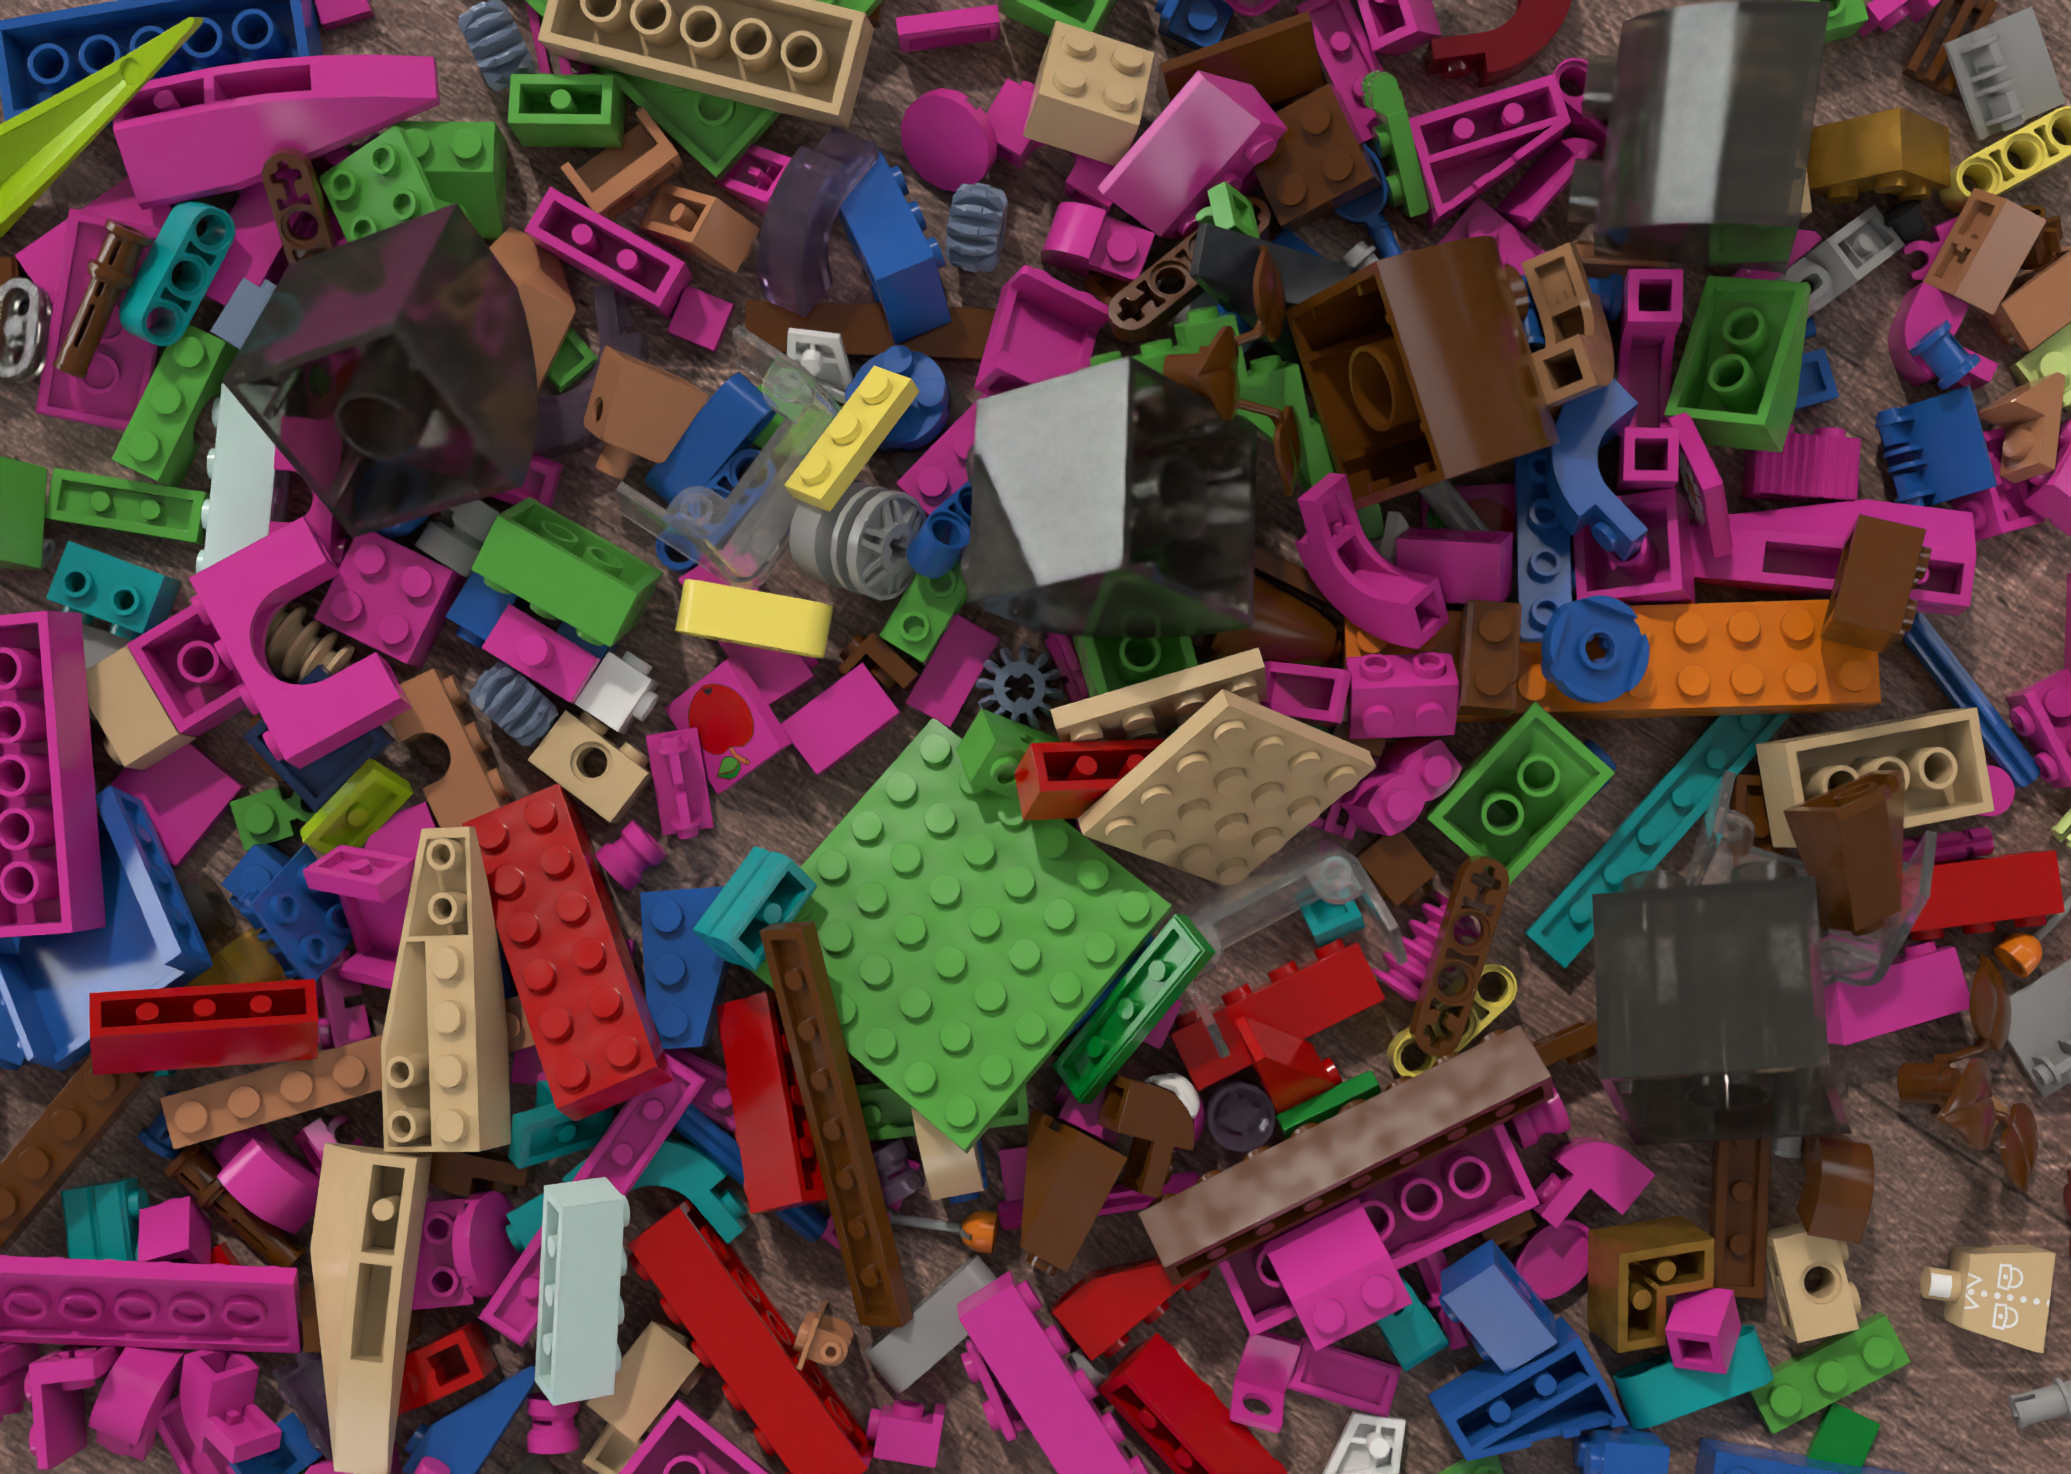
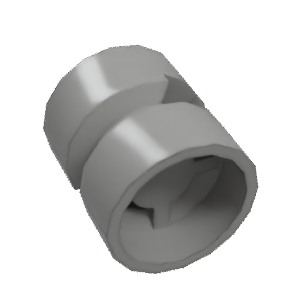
(458, 535)

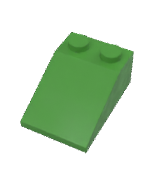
(1743, 362)
(1519, 791)

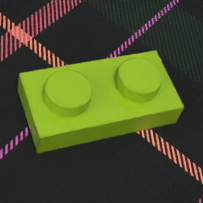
(357, 808)

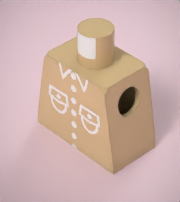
(1996, 1291)

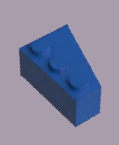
(680, 970)

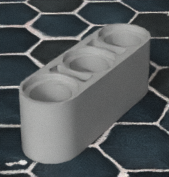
(911, 1350)

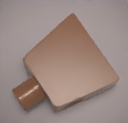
(638, 411)

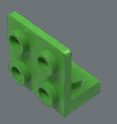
(379, 186)

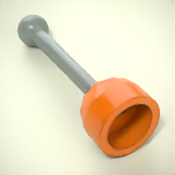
(2023, 951)
(976, 1230)

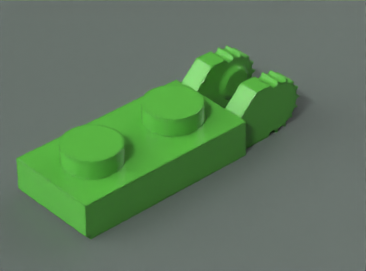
(1395, 141)

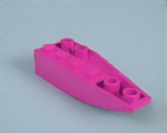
(222, 123)
(1801, 549)

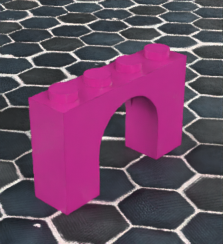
(1647, 329)
(241, 601)

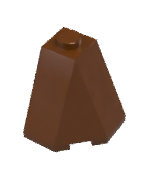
(1854, 848)
(1063, 1190)

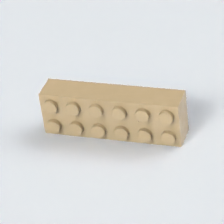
(760, 53)

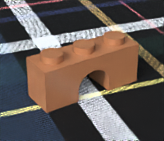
(470, 783)

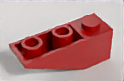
(1114, 1300)
(445, 1365)

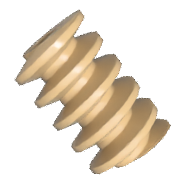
(299, 647)

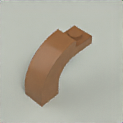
(1575, 328)

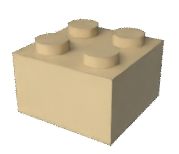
(1088, 94)

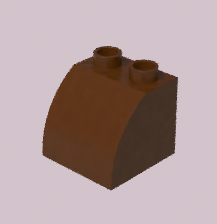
(1423, 369)

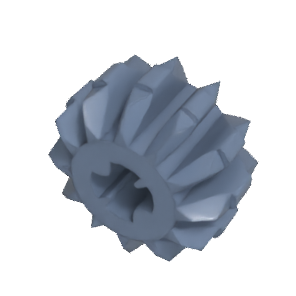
(495, 43)
(976, 227)
(1017, 672)
(514, 704)

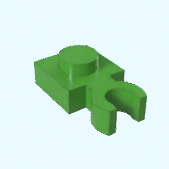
(269, 816)

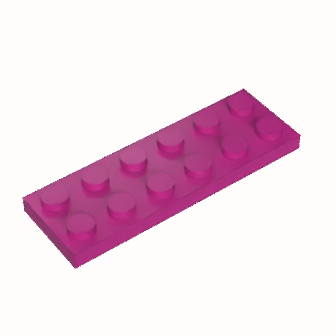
(150, 1304)

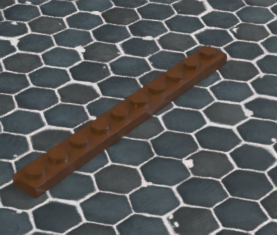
(1743, 1166)

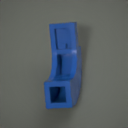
(1573, 471)

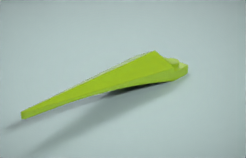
(54, 133)

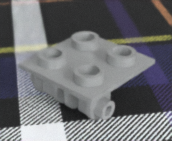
(2004, 73)
(2043, 1029)

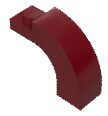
(1501, 51)

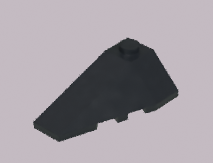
(1226, 268)

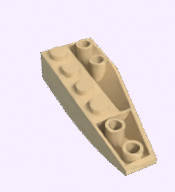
(447, 1009)
(364, 1292)

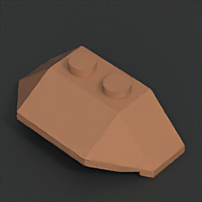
(543, 295)

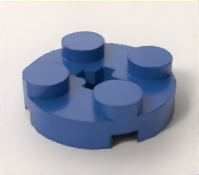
(928, 410)
(1565, 655)

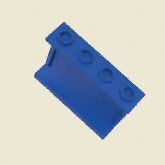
(145, 943)

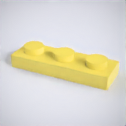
(852, 438)

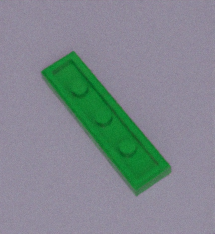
(1133, 1008)

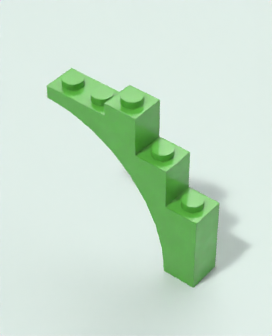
(1267, 383)

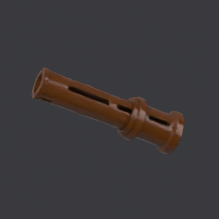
(110, 275)
(200, 1178)

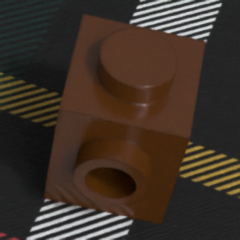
(1396, 869)

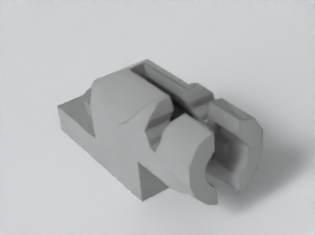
(1844, 258)

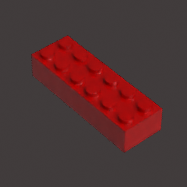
(568, 955)
(748, 1345)

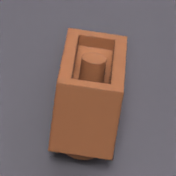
(700, 227)

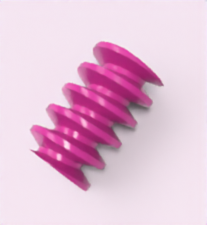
(1409, 976)

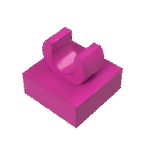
(315, 1135)

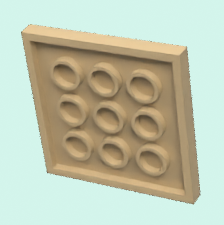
(1226, 790)

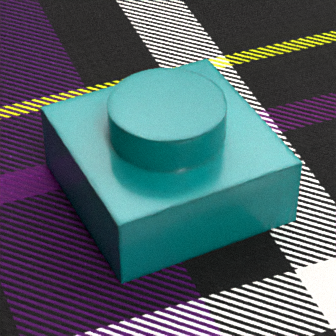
(1331, 921)

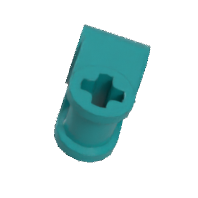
(1412, 1332)

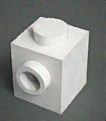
(620, 691)

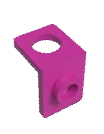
(1263, 1376)

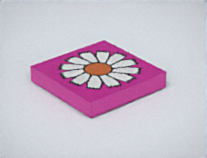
(1702, 487)

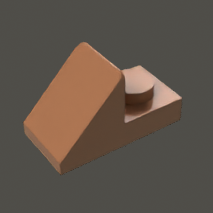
(2031, 426)

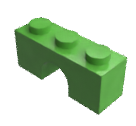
(162, 427)

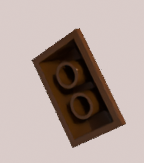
(1274, 59)

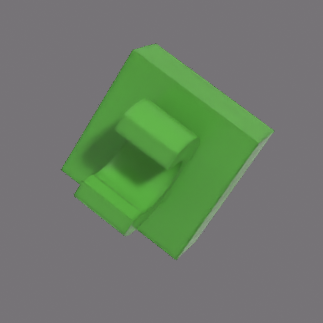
(1229, 210)

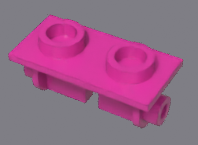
(680, 782)
(339, 1024)

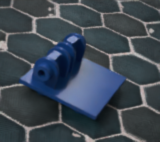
(1936, 449)
(303, 922)

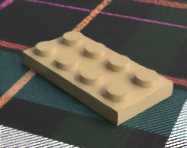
(1161, 702)

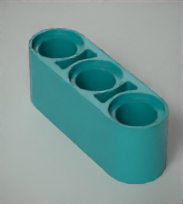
(200, 263)
(1659, 1392)

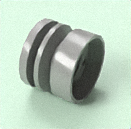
(859, 541)

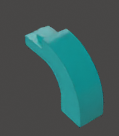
(696, 1176)

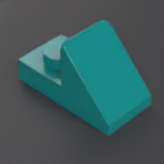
(548, 1133)

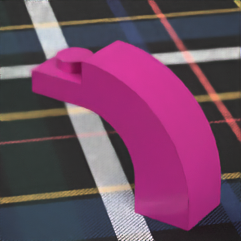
(1359, 581)

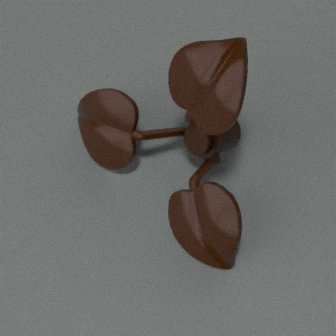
(1215, 371)
(1968, 1096)

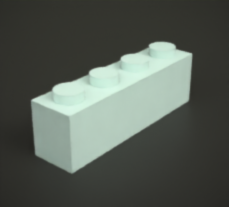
(243, 485)
(580, 1290)

